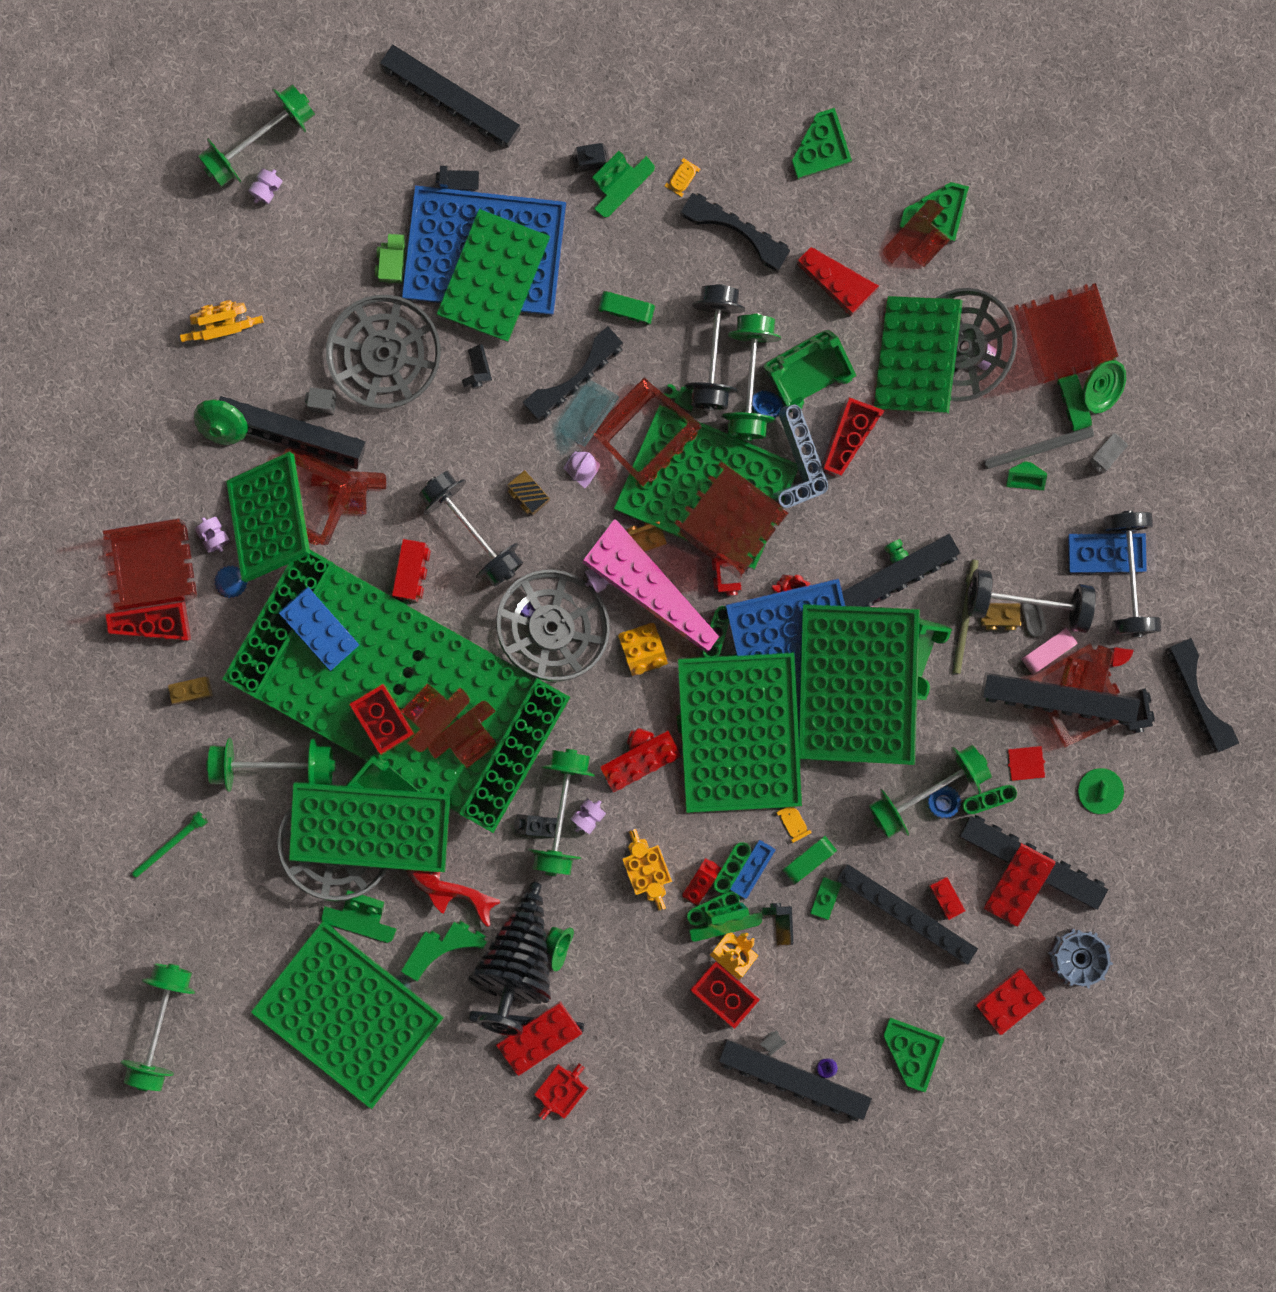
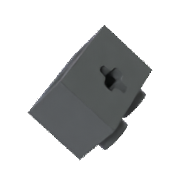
(321, 400)

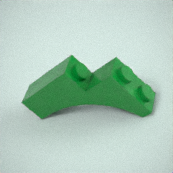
(432, 947)

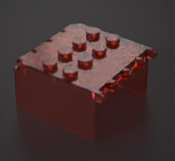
(1066, 334)
(731, 521)
(151, 564)

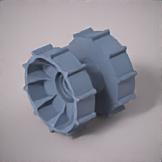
(1095, 961)

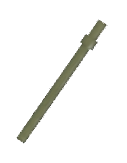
(964, 623)

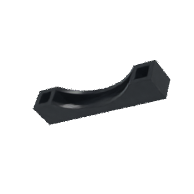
(700, 211)
(544, 400)
(1185, 659)

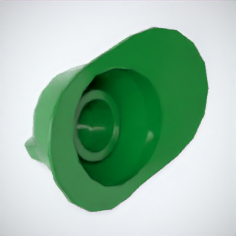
(558, 944)

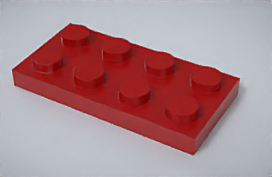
(640, 761)
(1019, 884)
(539, 1038)

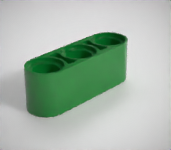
(625, 306)
(1073, 397)
(721, 624)
(997, 794)
(739, 860)
(809, 860)
(719, 900)

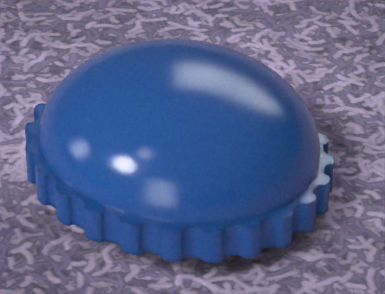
(766, 404)
(229, 582)
(944, 805)

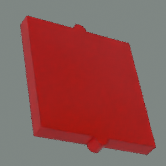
(1026, 763)

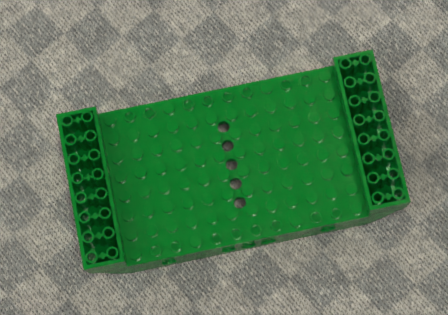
(292, 679)

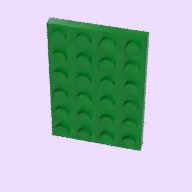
(493, 275)
(918, 354)
(268, 517)

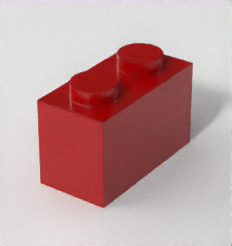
(946, 898)

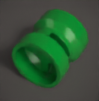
(896, 551)

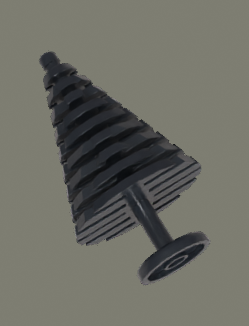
(515, 964)

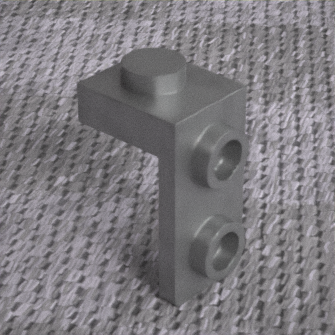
(1108, 453)

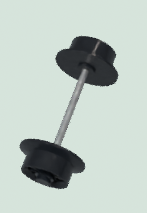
(720, 300)
(438, 492)

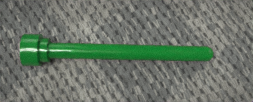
(196, 822)

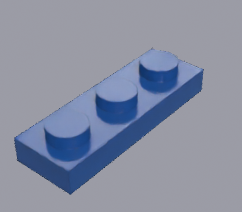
(752, 869)

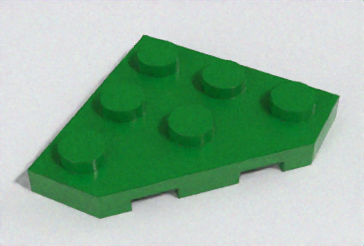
(822, 146)
(952, 199)
(913, 1052)

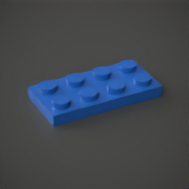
(1105, 553)
(318, 628)

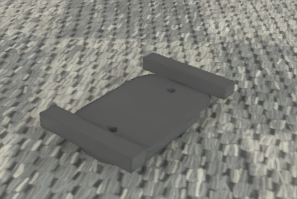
(772, 1042)

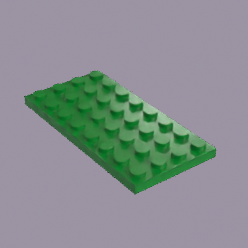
(369, 827)

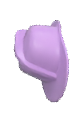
(582, 467)

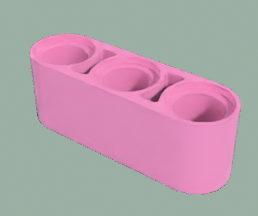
(1049, 651)

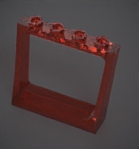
(626, 410)
(344, 480)
(1055, 717)

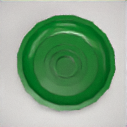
(1104, 386)
(220, 422)

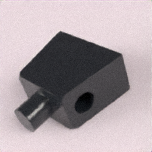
(590, 157)

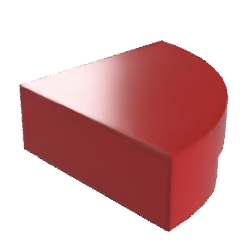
(1121, 656)

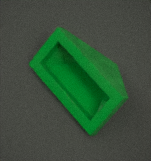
(1027, 477)

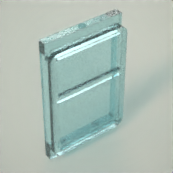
(587, 413)

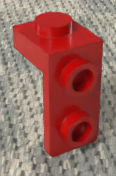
(730, 589)
(701, 881)

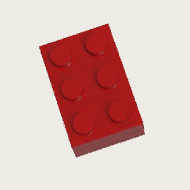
(411, 571)
(382, 719)
(725, 994)
(1009, 1001)

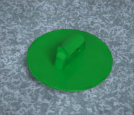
(1101, 791)

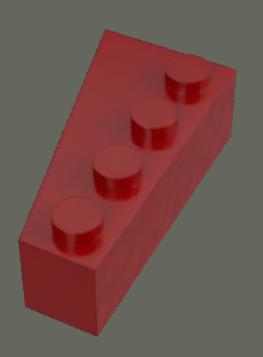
(838, 281)
(849, 434)
(159, 621)

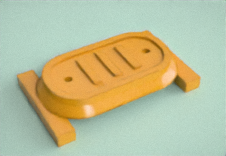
(682, 177)
(794, 823)

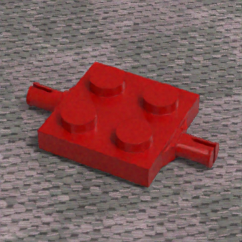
(561, 1091)

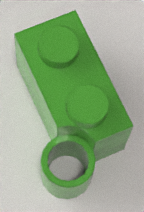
(391, 259)

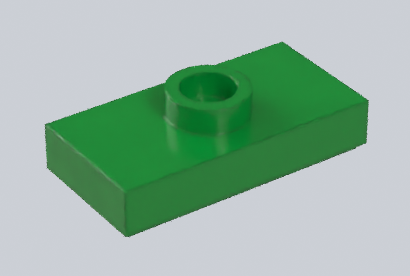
(826, 898)

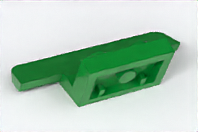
(619, 181)
(362, 917)
(725, 921)

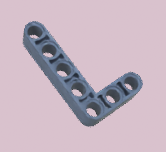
(802, 461)

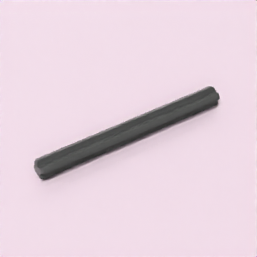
(1039, 447)

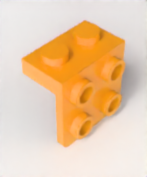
(643, 649)

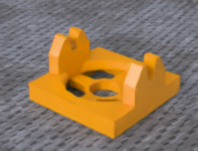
(727, 961)

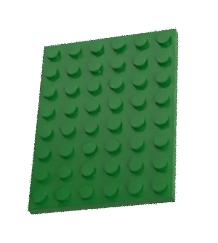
(689, 471)
(859, 684)
(740, 732)
(347, 1014)

